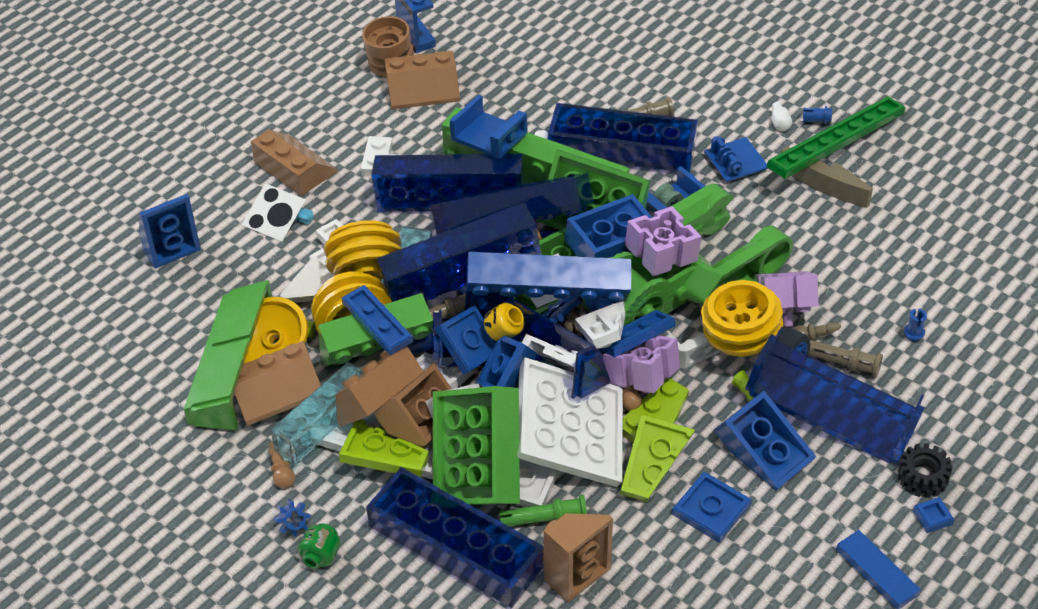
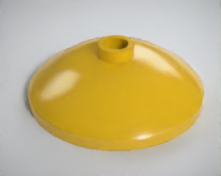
(277, 320)

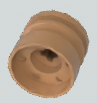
(386, 39)

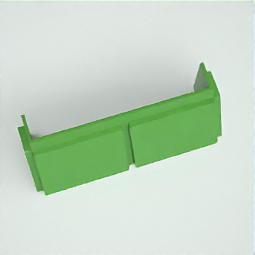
(223, 357)

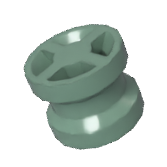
(667, 195)

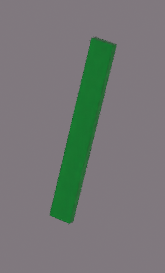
(835, 137)

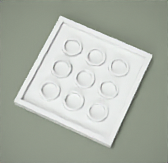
(568, 432)

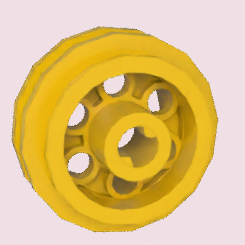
(359, 245)
(328, 300)
(741, 306)

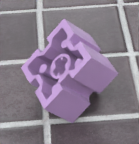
(663, 241)
(794, 289)
(644, 365)

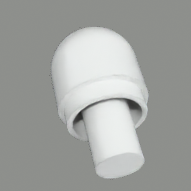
(781, 117)

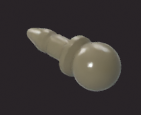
(818, 331)

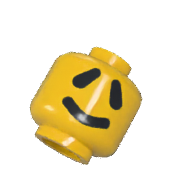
(504, 321)

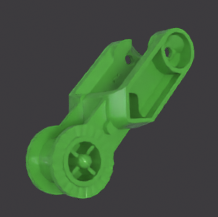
(695, 282)

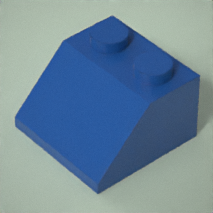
(504, 363)

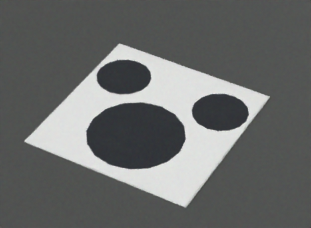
(273, 212)

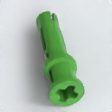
(544, 512)

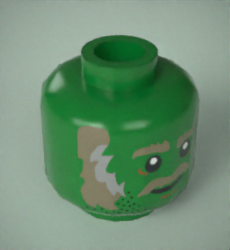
(319, 546)

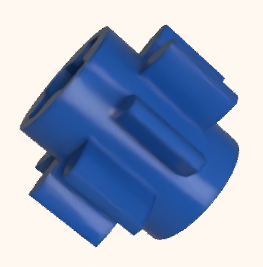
(286, 512)

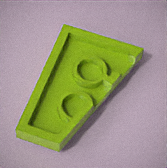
(663, 404)
(378, 451)
(652, 455)

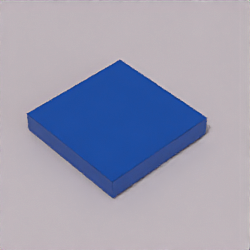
(467, 339)
(711, 507)

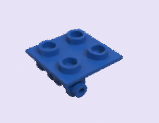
(735, 158)

